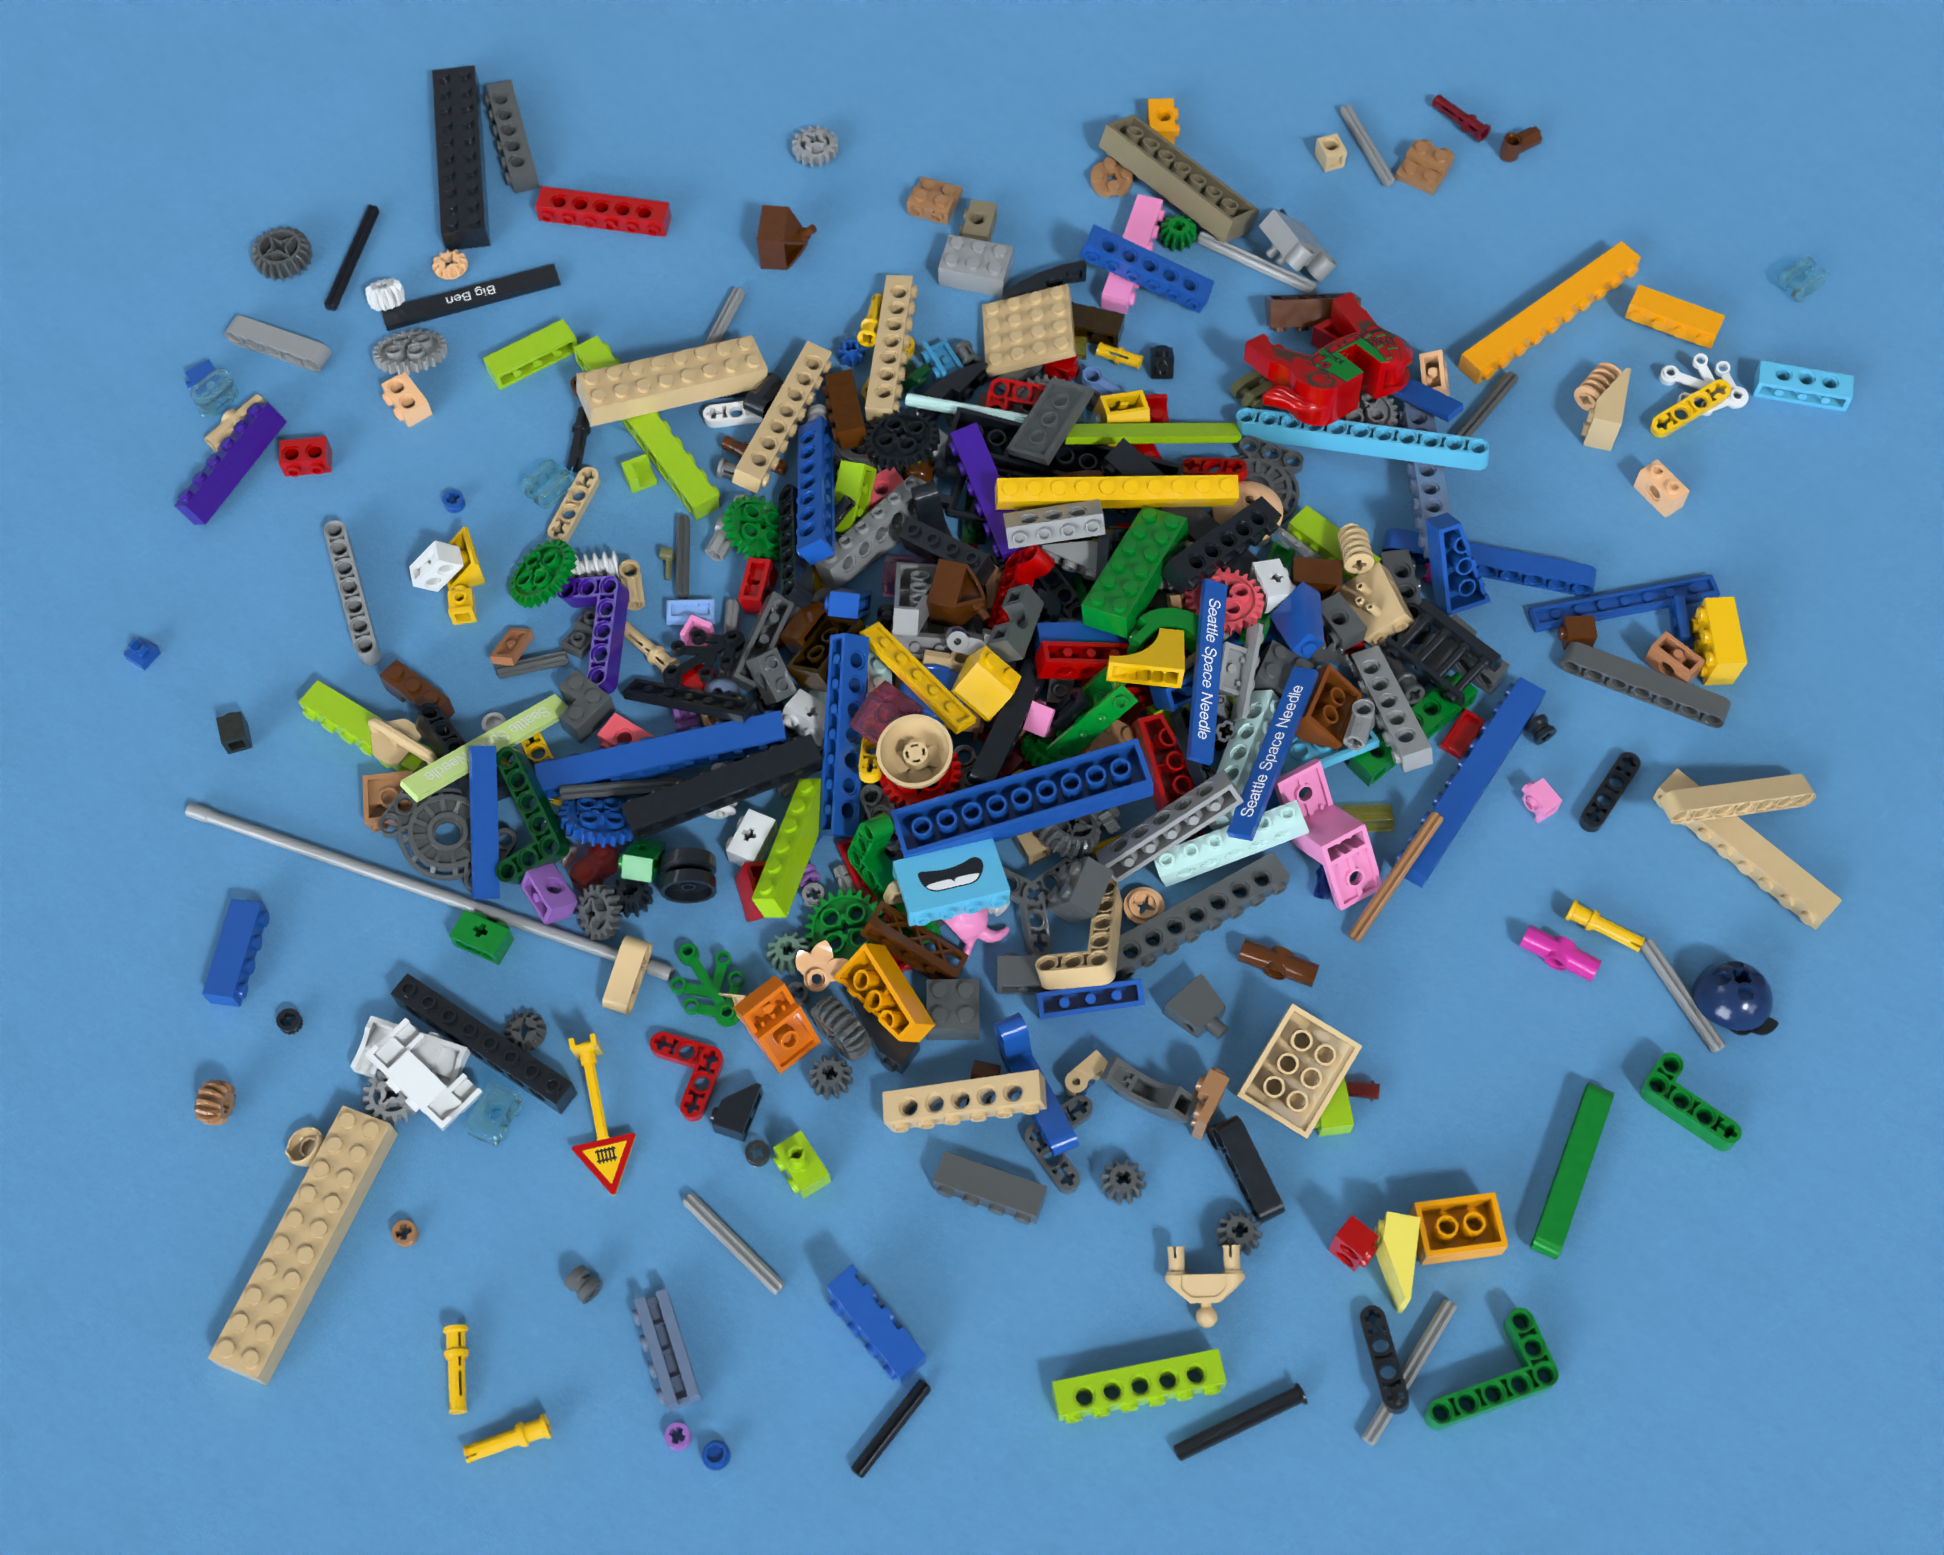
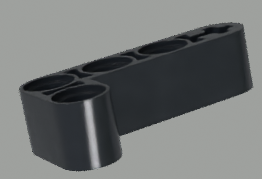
(1247, 1167)

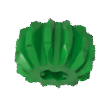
(1178, 232)

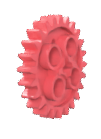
(1242, 605)

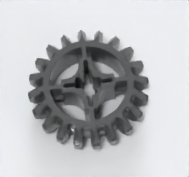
(281, 253)
(1072, 837)
(841, 1028)

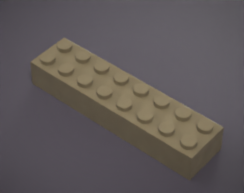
(1178, 178)

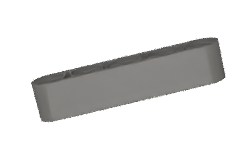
(278, 343)

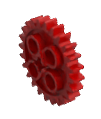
(909, 796)

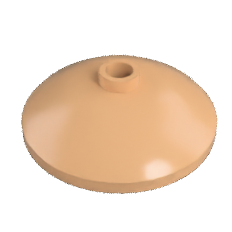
(1248, 492)

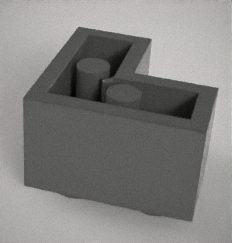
(587, 707)

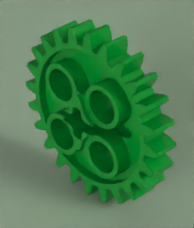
(753, 527)
(542, 573)
(843, 907)

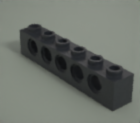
(1221, 545)

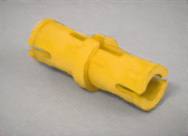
(1105, 351)

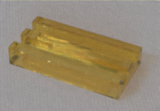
(1376, 813)

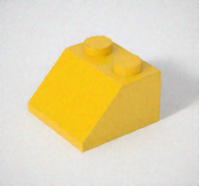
(985, 683)

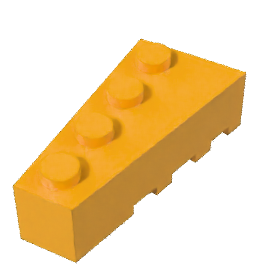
(885, 992)

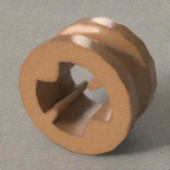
(398, 1229)

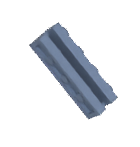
(667, 1350)

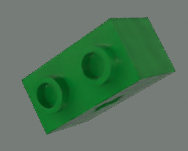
(642, 860)
(482, 937)

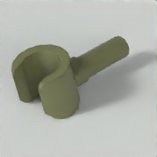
(666, 554)

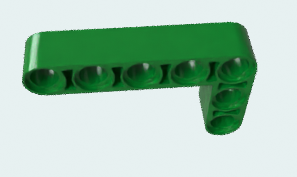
(874, 866)
(1502, 1385)

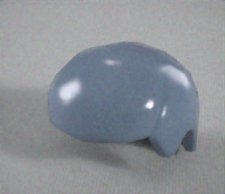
(723, 687)

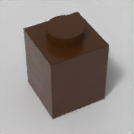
(1577, 629)

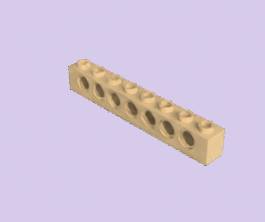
(890, 347)
(782, 417)

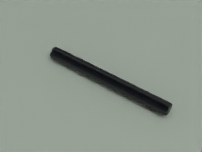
(351, 258)

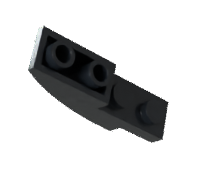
(957, 386)

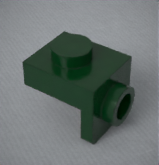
(915, 376)

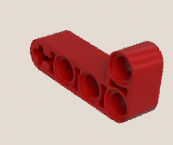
(1011, 394)
(1019, 569)

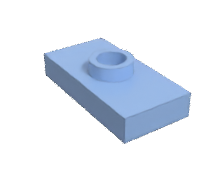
(680, 610)

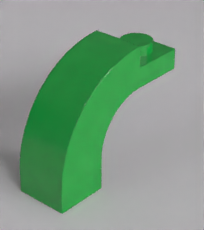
(1168, 618)

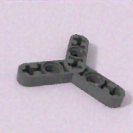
(1034, 906)

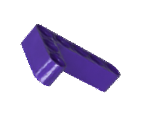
(611, 605)

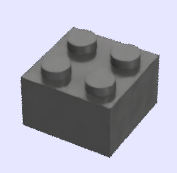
(1276, 666)
(1079, 890)
(953, 1008)

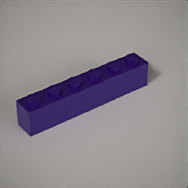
(230, 463)
(982, 477)

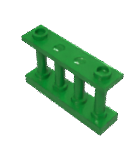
(1106, 704)

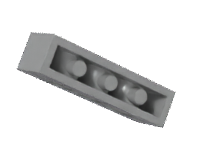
(1054, 523)

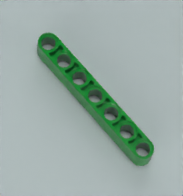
(1572, 1171)

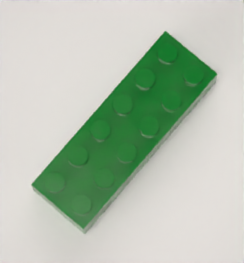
(1134, 572)

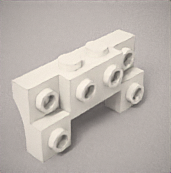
(438, 1055)
(420, 1086)

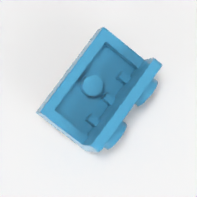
(940, 359)

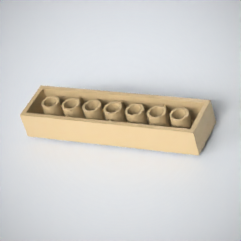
(670, 380)

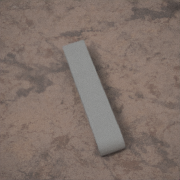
(340, 543)

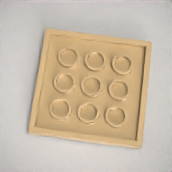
(1028, 330)

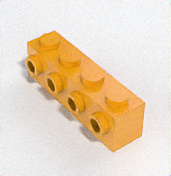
(1674, 316)

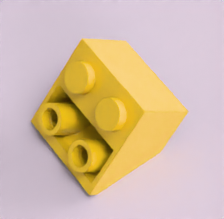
(1123, 408)

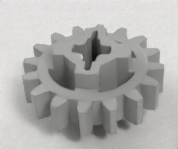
(815, 146)
(387, 1109)

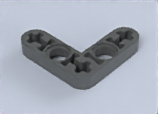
(1069, 1170)

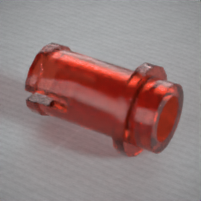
(1363, 1089)

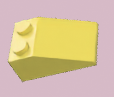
(1397, 1254)

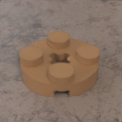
(1111, 168)

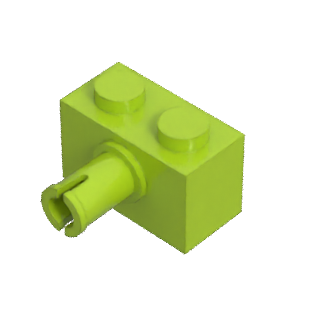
(801, 1164)

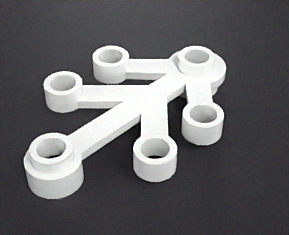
(1706, 375)

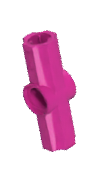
(1560, 953)

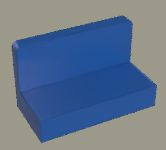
(1680, 618)

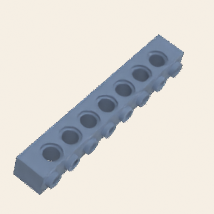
(1426, 480)

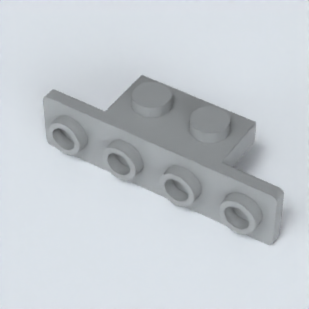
(1239, 669)

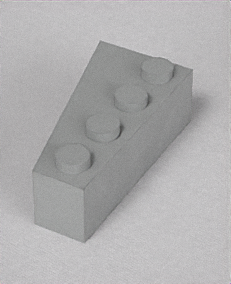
(910, 598)

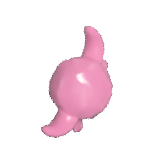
(973, 927)

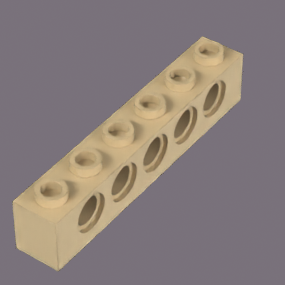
(898, 1102)

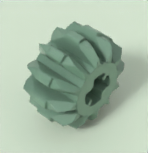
(783, 945)

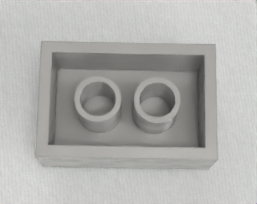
(975, 265)

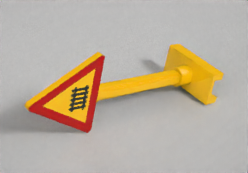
(607, 1154)

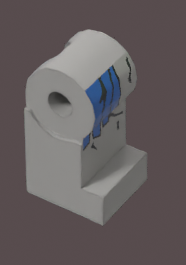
(966, 642)

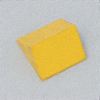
(471, 573)

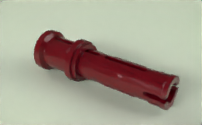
(1467, 122)

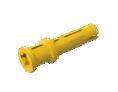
(870, 324)
(1593, 921)
(456, 1355)
(520, 1435)

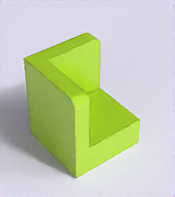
(638, 473)

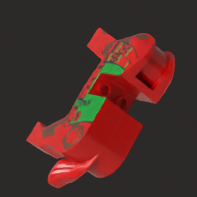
(1350, 358)

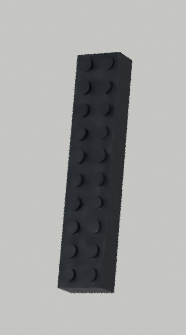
(460, 158)
(1069, 458)

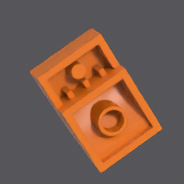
(777, 1024)

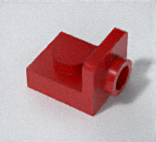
(1158, 408)

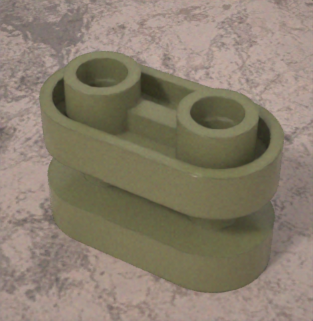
(1250, 389)

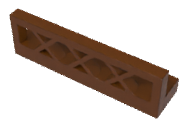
(912, 949)

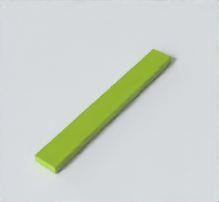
(1153, 433)

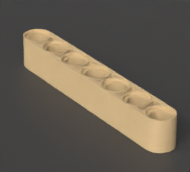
(1737, 798)

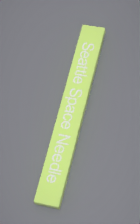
(508, 734)

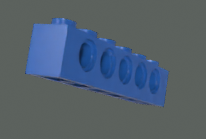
(1146, 268)

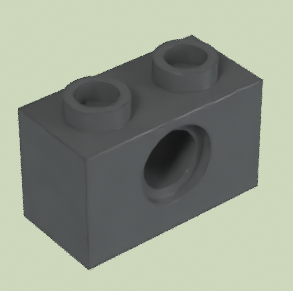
(1351, 628)
(771, 676)

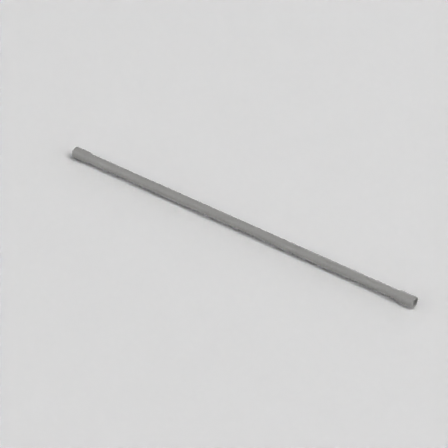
(207, 815)

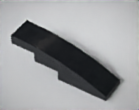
(1053, 277)

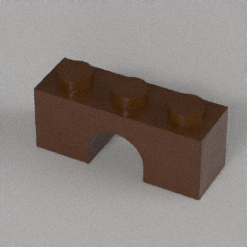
(409, 686)

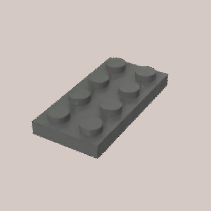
(1050, 421)

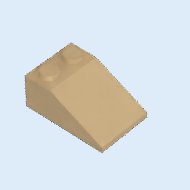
(1607, 415)

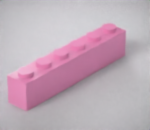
(1141, 230)

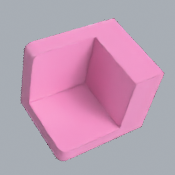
(692, 624)
(1040, 719)

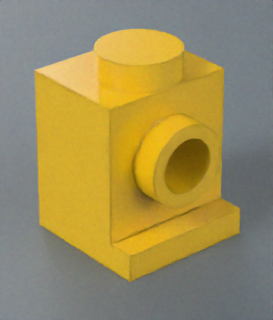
(462, 605)

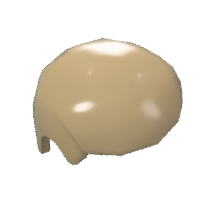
(304, 1146)

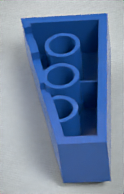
(1452, 567)
(875, 1325)

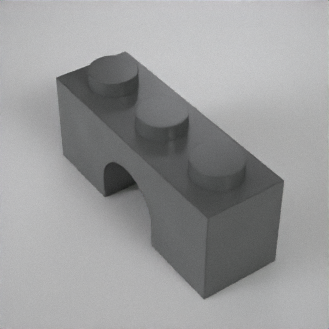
(1012, 638)

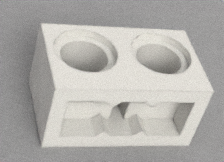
(436, 566)

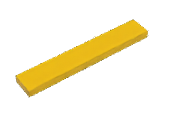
(918, 678)

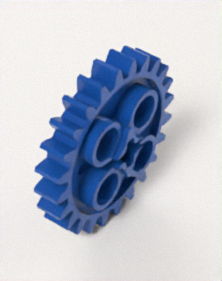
(595, 820)

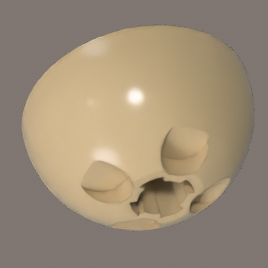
(906, 742)

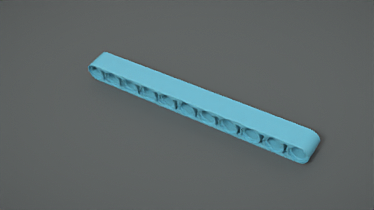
(1366, 439)

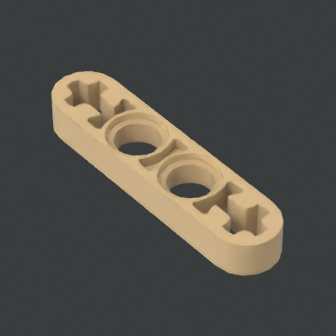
(570, 504)

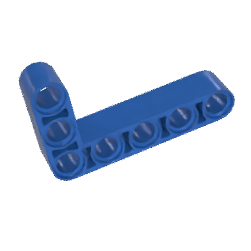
(1018, 1057)

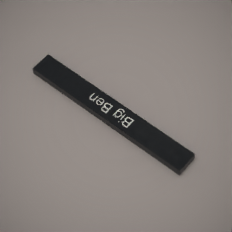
(471, 297)

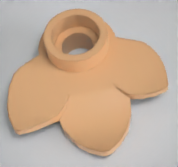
(818, 962)

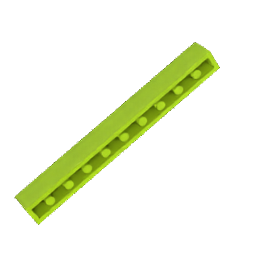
(657, 442)

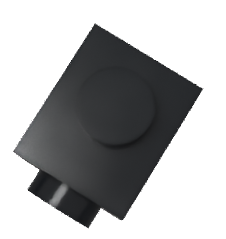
(1162, 362)

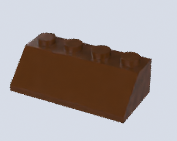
(1299, 310)

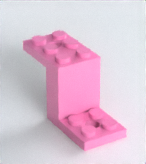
(1334, 836)

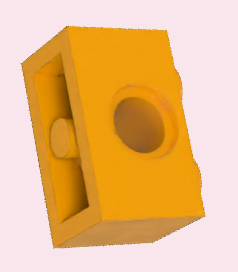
(1162, 117)

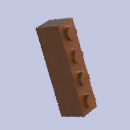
(846, 409)

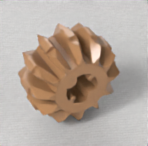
(215, 1102)

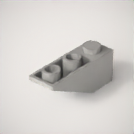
(1075, 557)

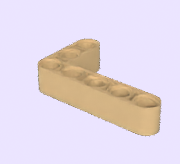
(1097, 964)

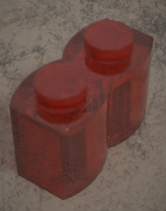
(595, 867)

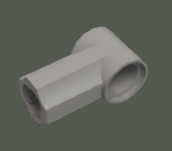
(1360, 724)

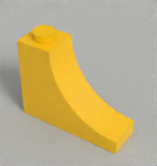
(1157, 665)

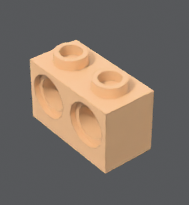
(406, 399)

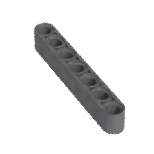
(1645, 684)

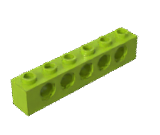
(1206, 1363)

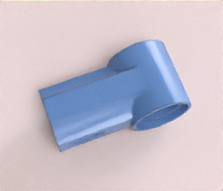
(1093, 377)

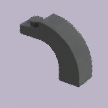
(1153, 1096)

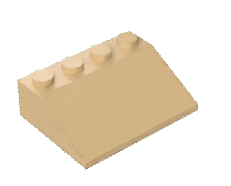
(1298, 1070)

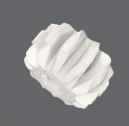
(385, 294)

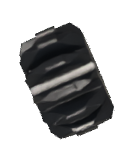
(641, 898)

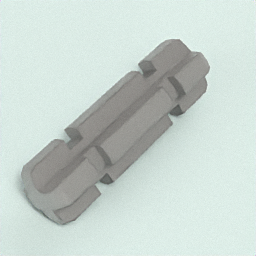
(843, 879)

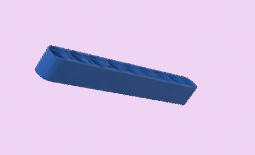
(1509, 565)

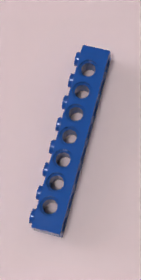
(815, 491)
(842, 744)

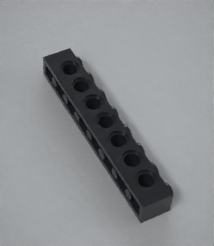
(484, 1043)

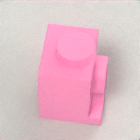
(1541, 799)

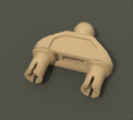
(1204, 1287)

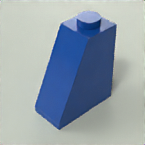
(1301, 620)

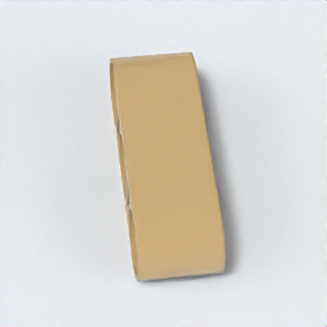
(627, 975)

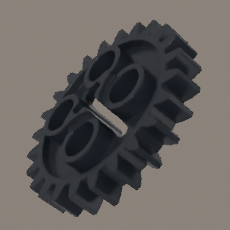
(902, 440)

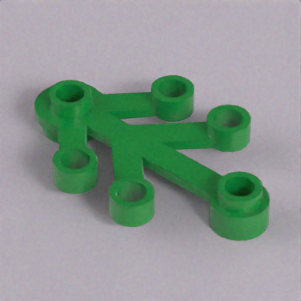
(710, 987)

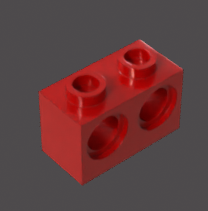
(305, 456)
(757, 584)
(1354, 1244)

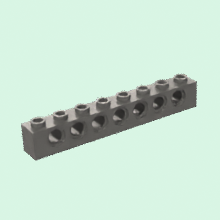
(1266, 869)

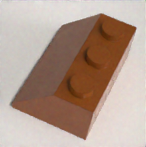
(1328, 709)

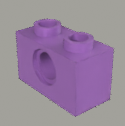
(549, 893)

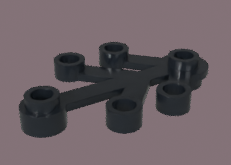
(730, 641)

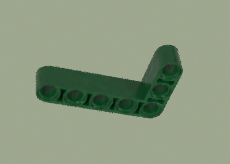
(533, 818)

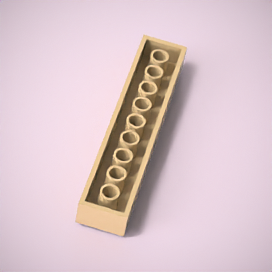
(303, 1246)

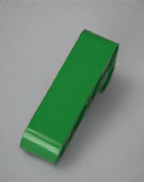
(1691, 1104)

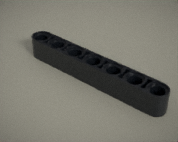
(796, 573)
(1007, 726)

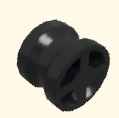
(1540, 729)

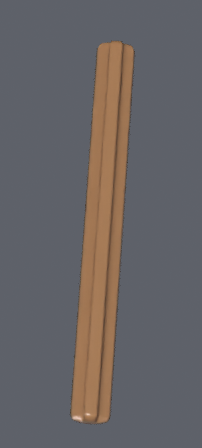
(1395, 876)

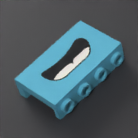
(951, 882)

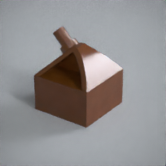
(781, 237)
(1321, 574)
(955, 595)
(801, 627)

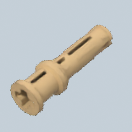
(655, 654)

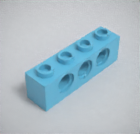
(1803, 385)

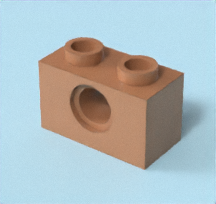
(1674, 658)

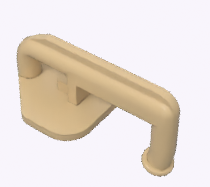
(396, 740)

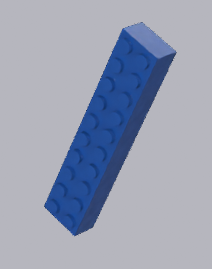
(1026, 800)

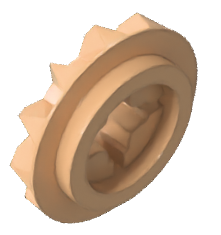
(451, 271)
(1138, 897)

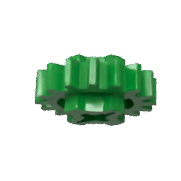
(1035, 750)

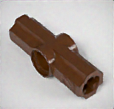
(1278, 963)

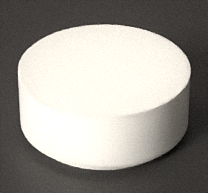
(491, 721)

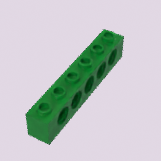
(1372, 768)

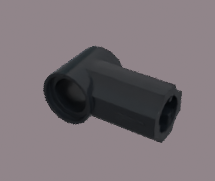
(759, 401)

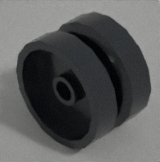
(688, 875)

